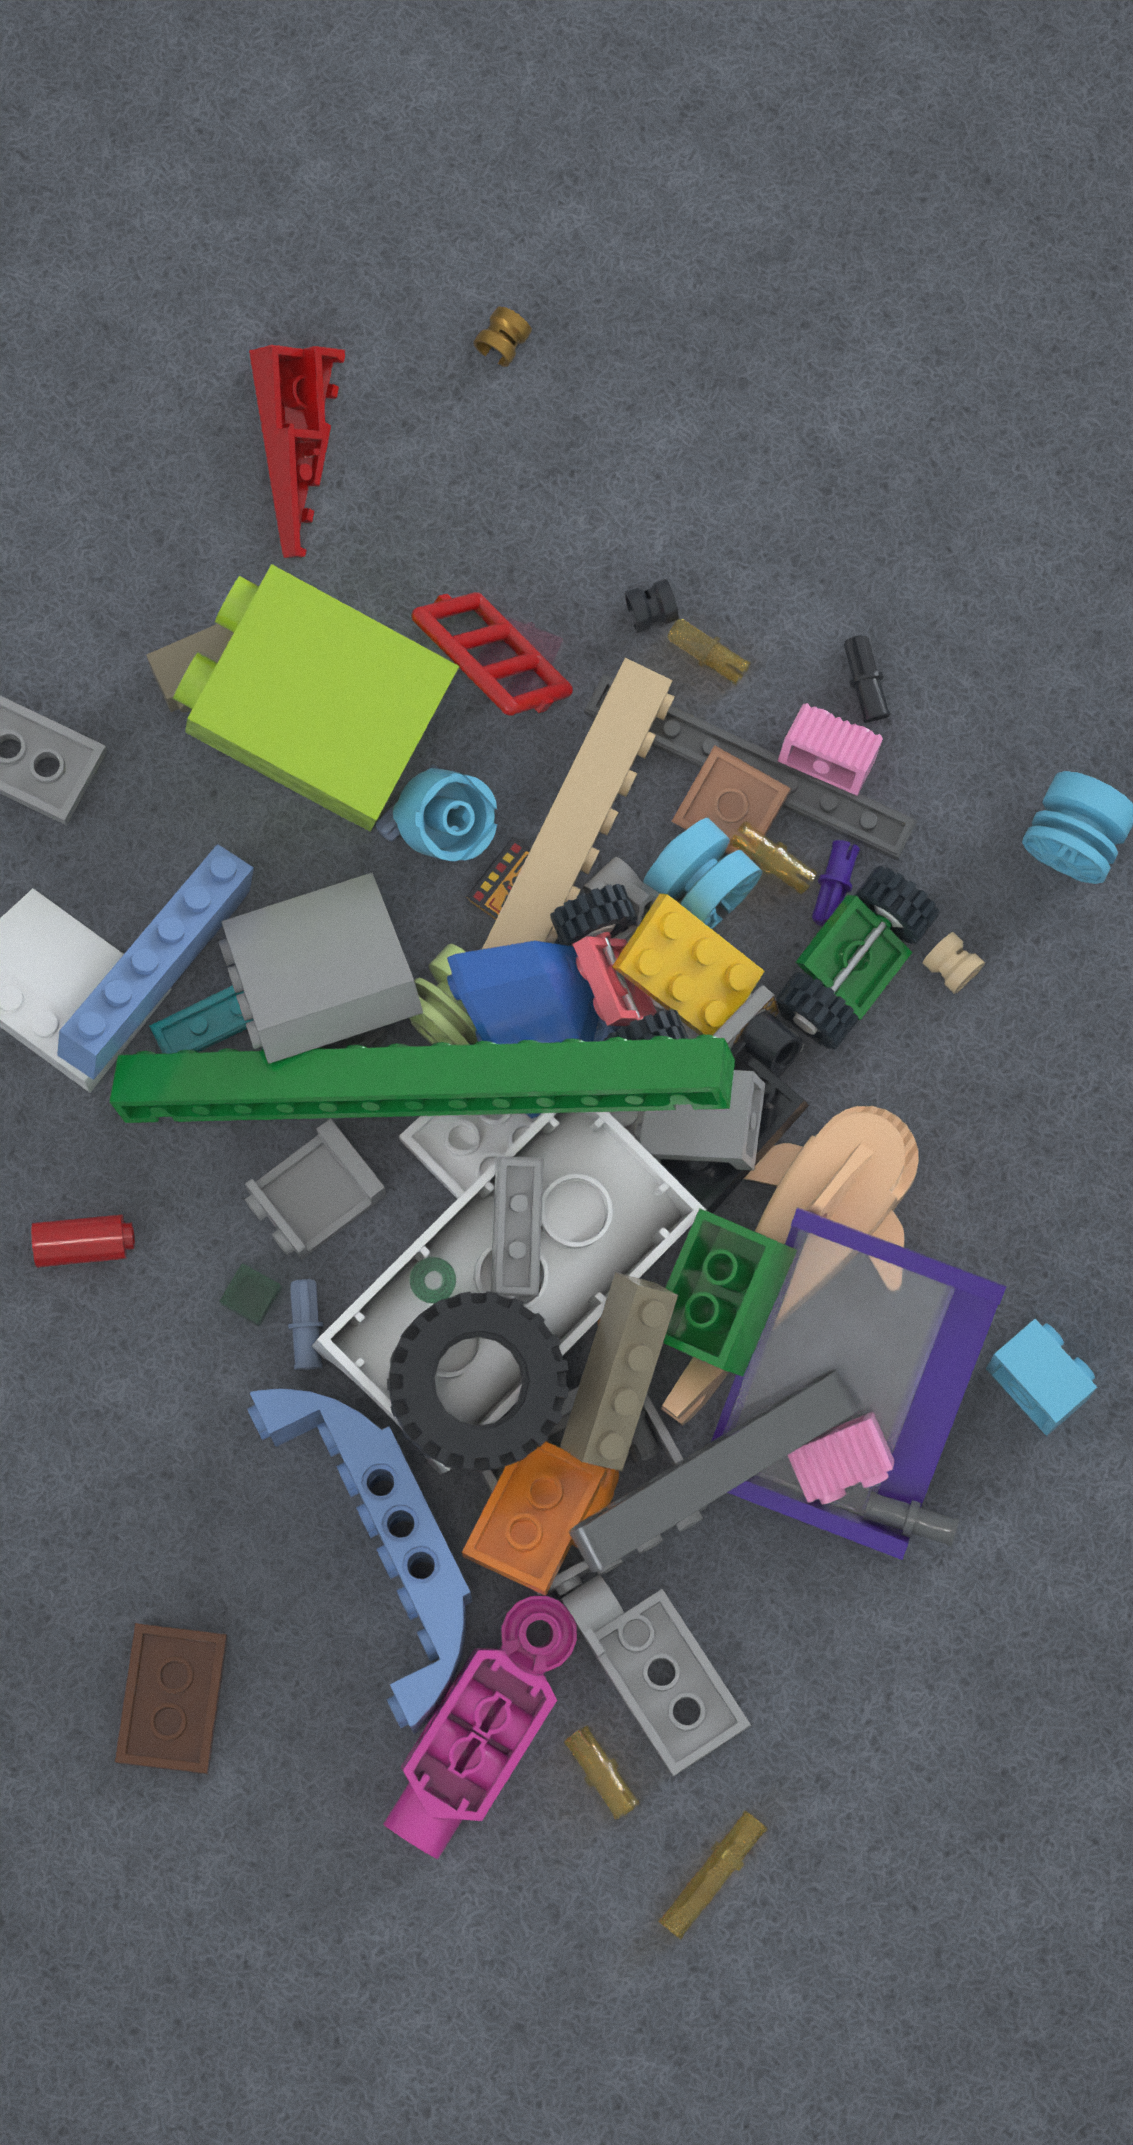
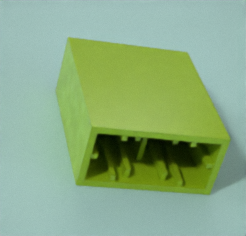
(314, 694)

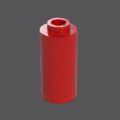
(81, 1240)

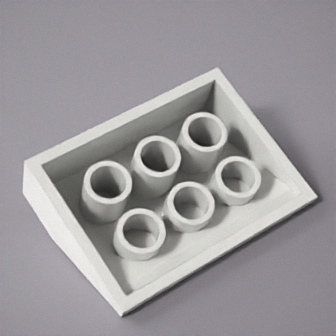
(47, 974)

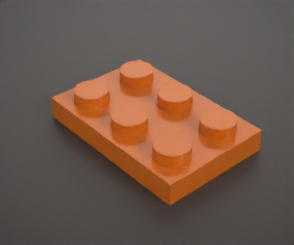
(530, 1515)

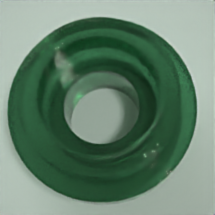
(418, 1275)

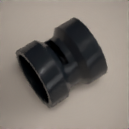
(652, 605)

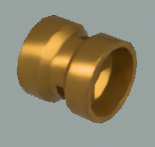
(504, 334)

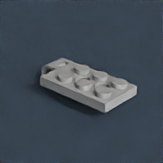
(41, 739)
(626, 1649)

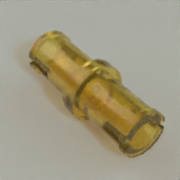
(773, 857)
(601, 1772)

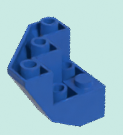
(524, 993)

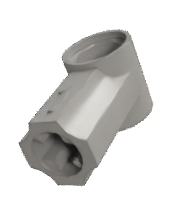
(621, 873)

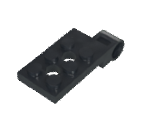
(768, 1050)

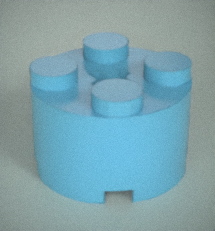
(446, 815)

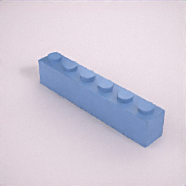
(154, 962)

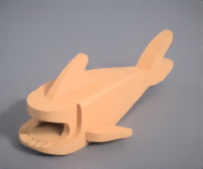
(847, 1174)

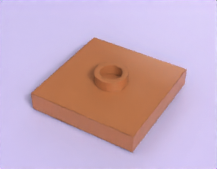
(730, 794)

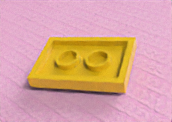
(687, 967)

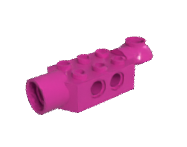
(481, 1728)

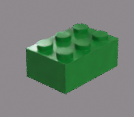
(724, 1291)

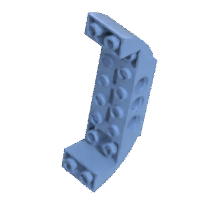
(368, 1458)

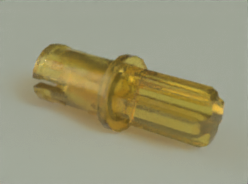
(707, 650)

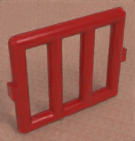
(497, 630)

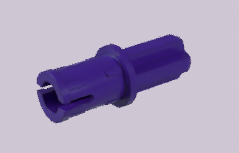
(835, 880)

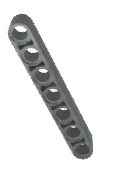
(713, 1470)

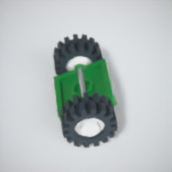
(855, 956)

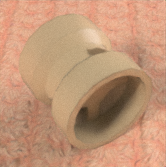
(953, 962)

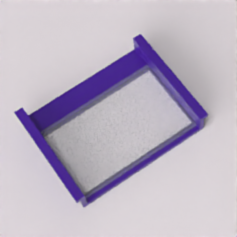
(903, 1344)

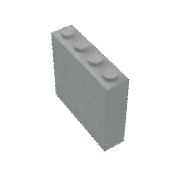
(318, 968)

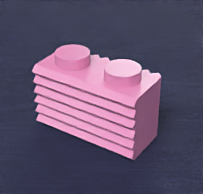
(830, 749)
(842, 1458)

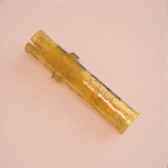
(713, 1874)

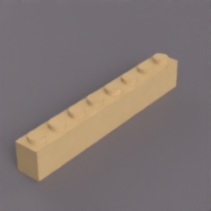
(584, 806)

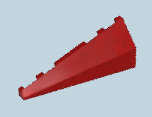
(291, 407)

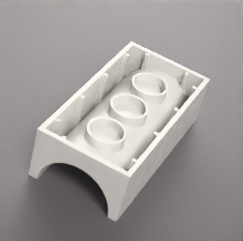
(601, 1214)

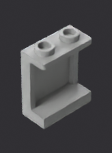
(710, 1133)
(315, 1192)

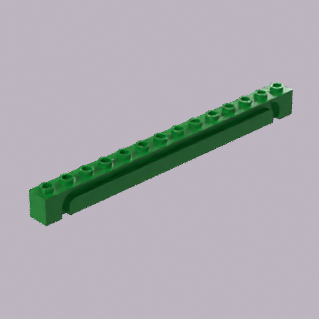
(426, 1080)

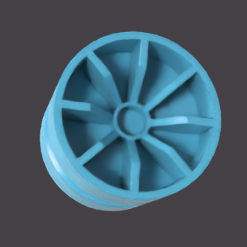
(693, 869)

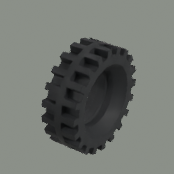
(414, 1387)

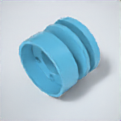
(1080, 827)

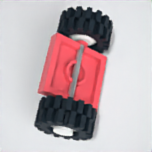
(590, 927)

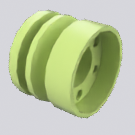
(442, 1016)

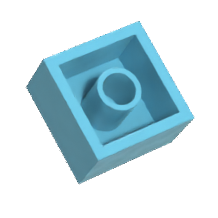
(1042, 1376)

